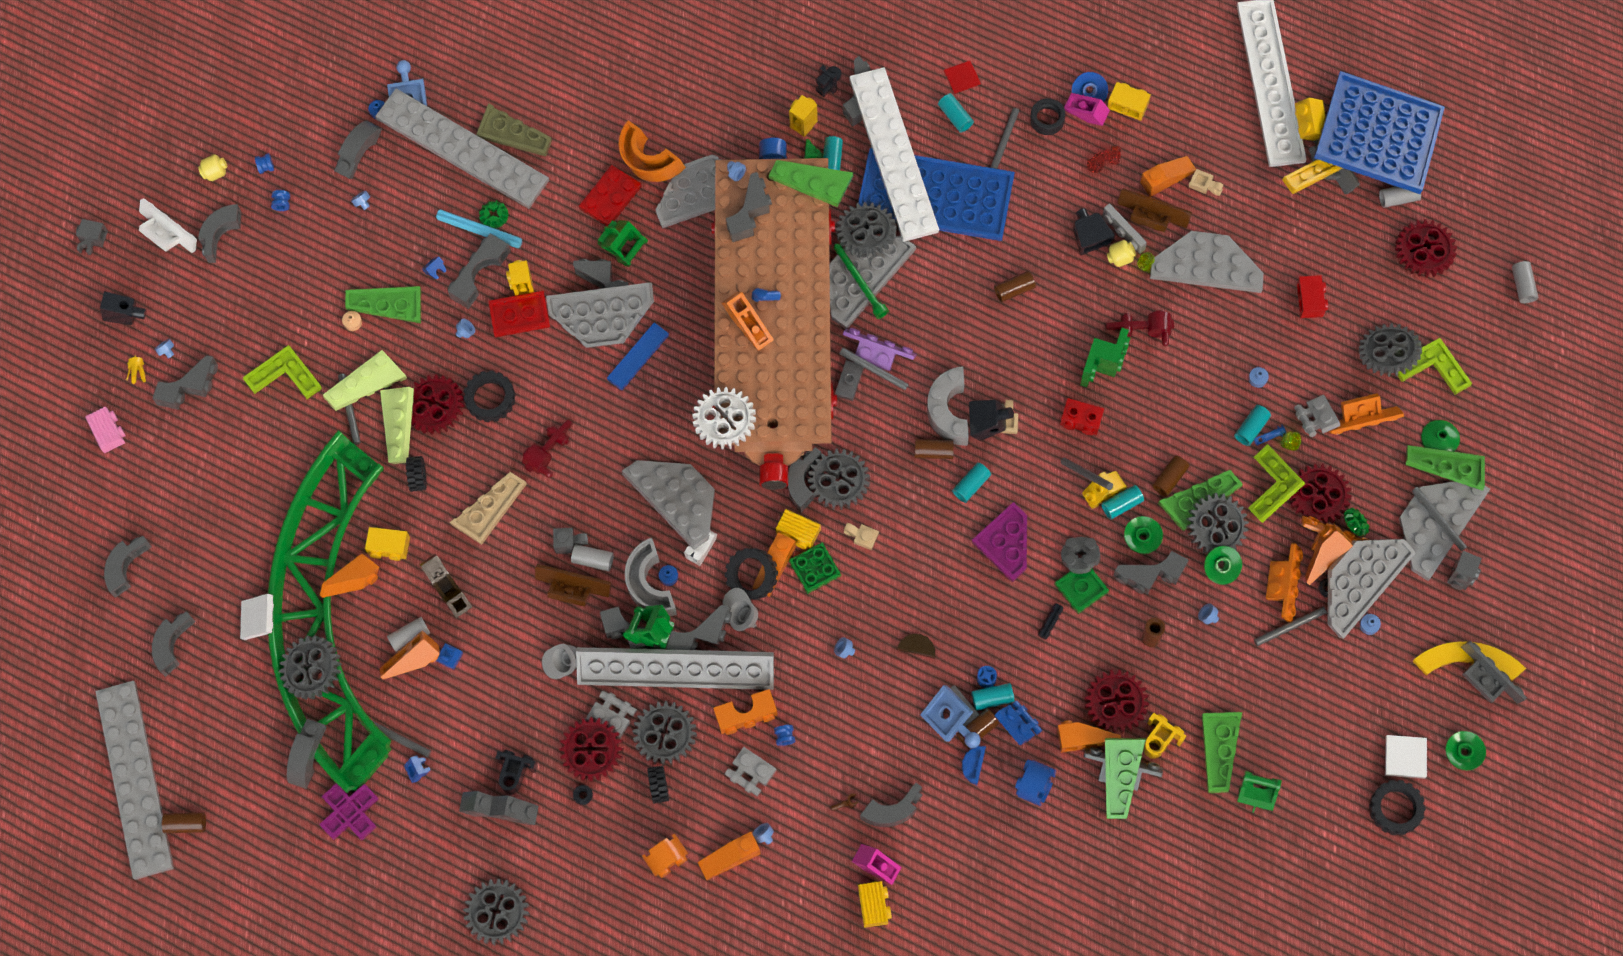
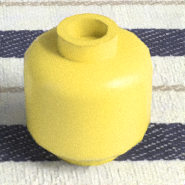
(212, 167)
(1121, 253)

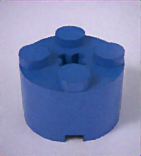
(1035, 782)

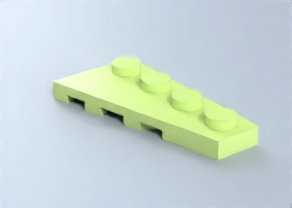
(397, 418)

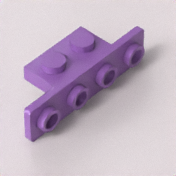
(876, 351)

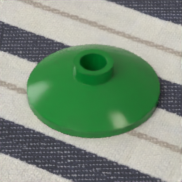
(1431, 439)
(1143, 526)
(1231, 568)
(1472, 744)

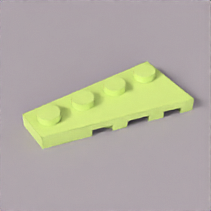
(371, 376)

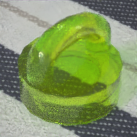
(1145, 261)
(1291, 441)

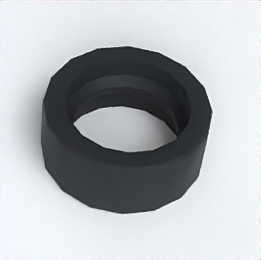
(1052, 104)

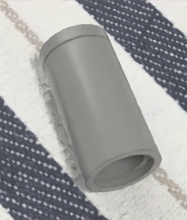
(1397, 196)
(1525, 282)
(592, 557)
(405, 634)

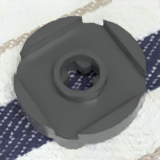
(1076, 545)

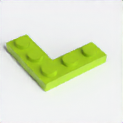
(1438, 355)
(283, 362)
(1287, 484)

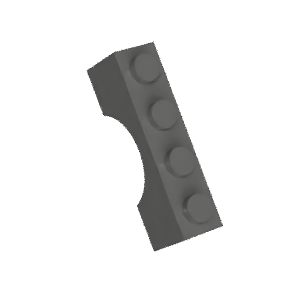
(491, 252)

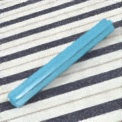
(477, 228)

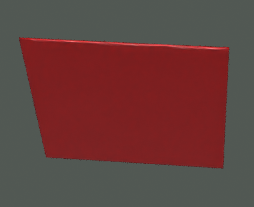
(962, 77)

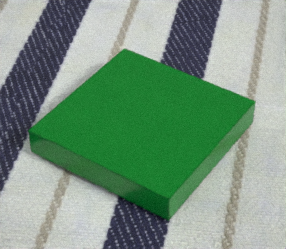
(1081, 589)

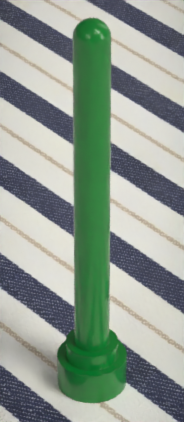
(879, 309)

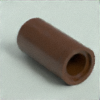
(1014, 286)
(934, 449)
(1170, 475)
(1153, 625)
(981, 725)
(184, 823)

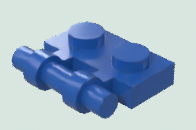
(1015, 725)

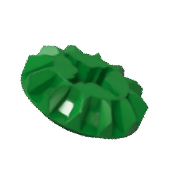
(493, 222)
(1356, 522)

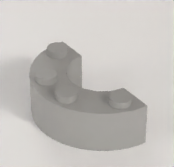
(939, 416)
(636, 571)

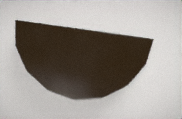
(918, 645)

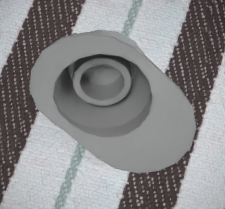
(743, 611)
(559, 661)

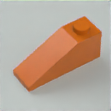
(1166, 175)
(747, 320)
(1329, 548)
(781, 551)
(351, 577)
(412, 656)
(1081, 736)
(730, 856)

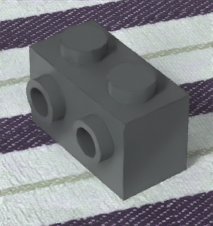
(1464, 571)

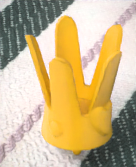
(134, 364)

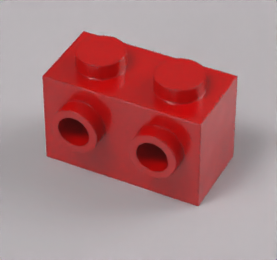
(1311, 296)
(1082, 417)

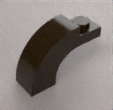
(445, 586)

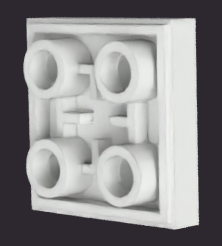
(256, 616)
(1405, 756)

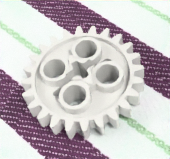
(738, 407)

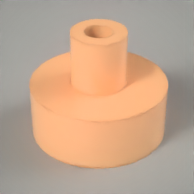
(352, 321)

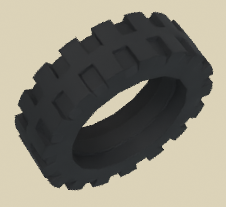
(486, 378)
(769, 567)
(1411, 793)

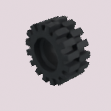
(416, 473)
(658, 784)

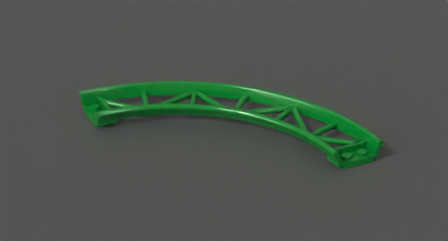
(375, 748)

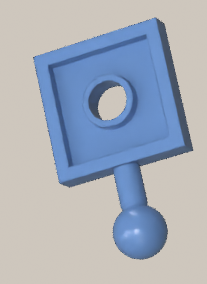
(412, 88)
(958, 715)

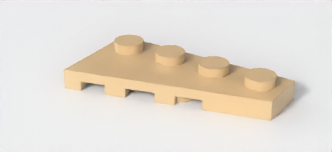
(489, 509)

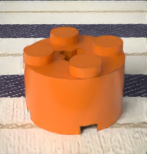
(666, 855)

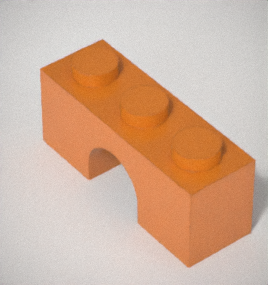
(731, 720)

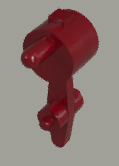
(1158, 325)
(537, 458)

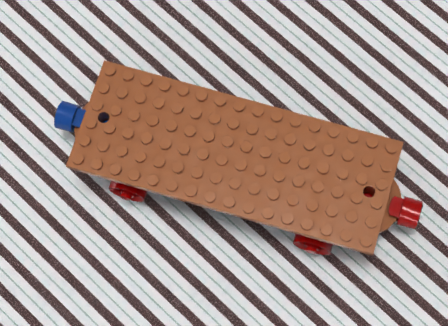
(793, 372)

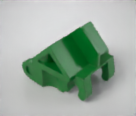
(616, 236)
(657, 627)
(1256, 796)

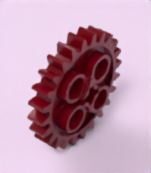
(1420, 233)
(440, 388)
(1333, 484)
(1112, 684)
(591, 731)

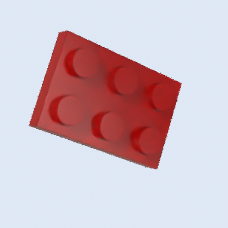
(610, 196)
(519, 314)

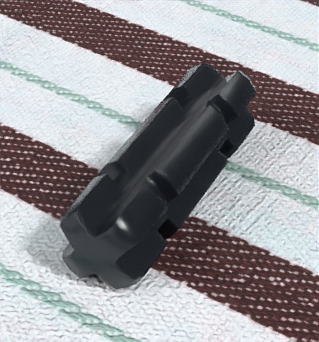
(1050, 621)

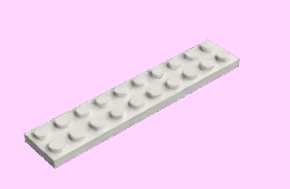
(1271, 82)
(894, 154)

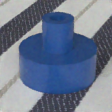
(375, 107)
(668, 575)

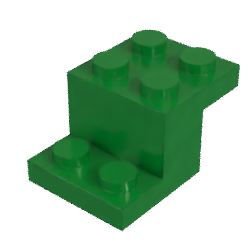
(1105, 357)

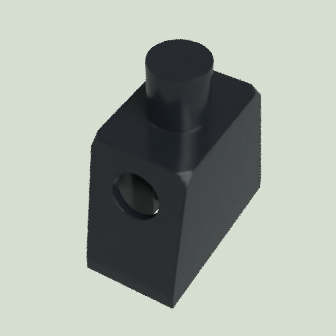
(1091, 232)
(120, 309)
(988, 418)

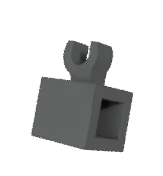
(90, 234)
(565, 540)

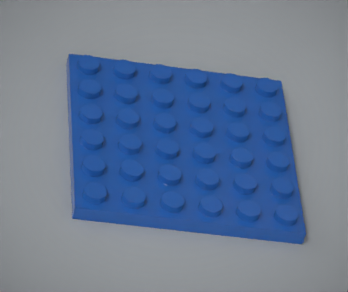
(1379, 132)

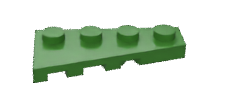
(814, 181)
(394, 303)
(1455, 466)
(1181, 502)
(1220, 742)
(1122, 766)

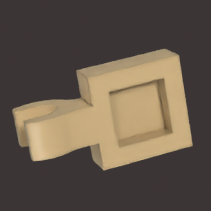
(1203, 182)
(1011, 424)
(863, 537)

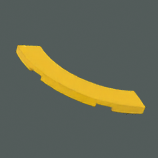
(1452, 652)

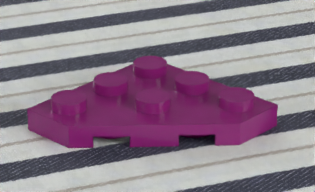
(1006, 542)

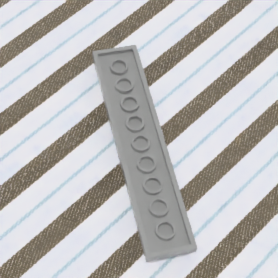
(462, 148)
(675, 668)
(134, 780)

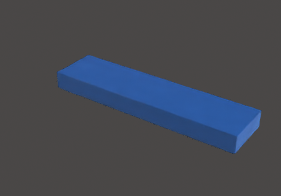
(638, 356)

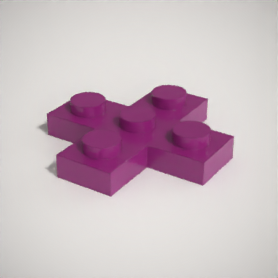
(349, 811)

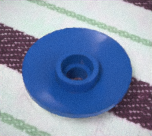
(1092, 79)

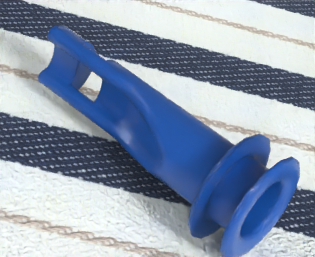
(1270, 435)

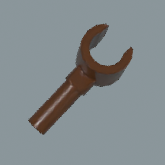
(846, 803)

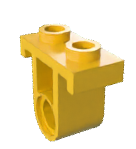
(1096, 494)
(1162, 735)

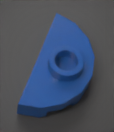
(972, 764)

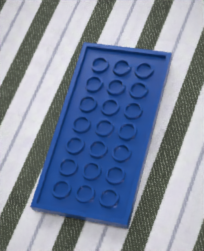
(962, 195)

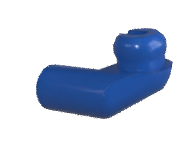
(765, 295)

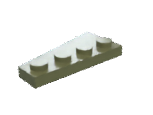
(511, 132)

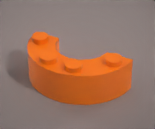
(647, 167)

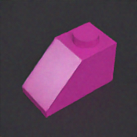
(1087, 108)
(876, 864)

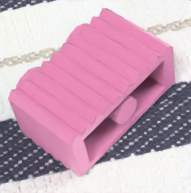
(105, 429)

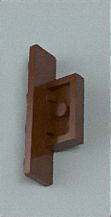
(1152, 211)
(571, 586)

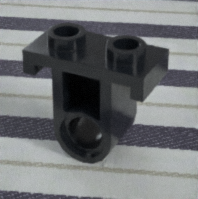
(514, 768)

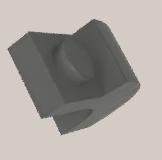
(354, 147)
(215, 226)
(798, 491)
(119, 561)
(165, 639)
(302, 754)
(893, 815)

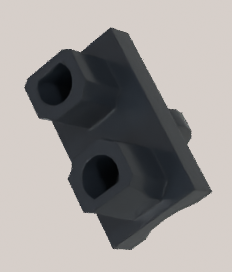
(827, 80)

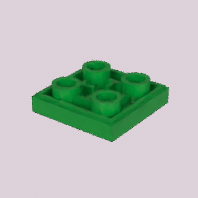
(814, 568)

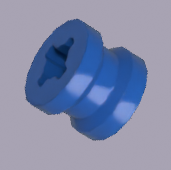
(264, 163)
(280, 200)
(987, 673)
(784, 735)

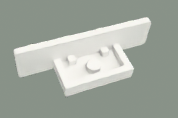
(164, 230)

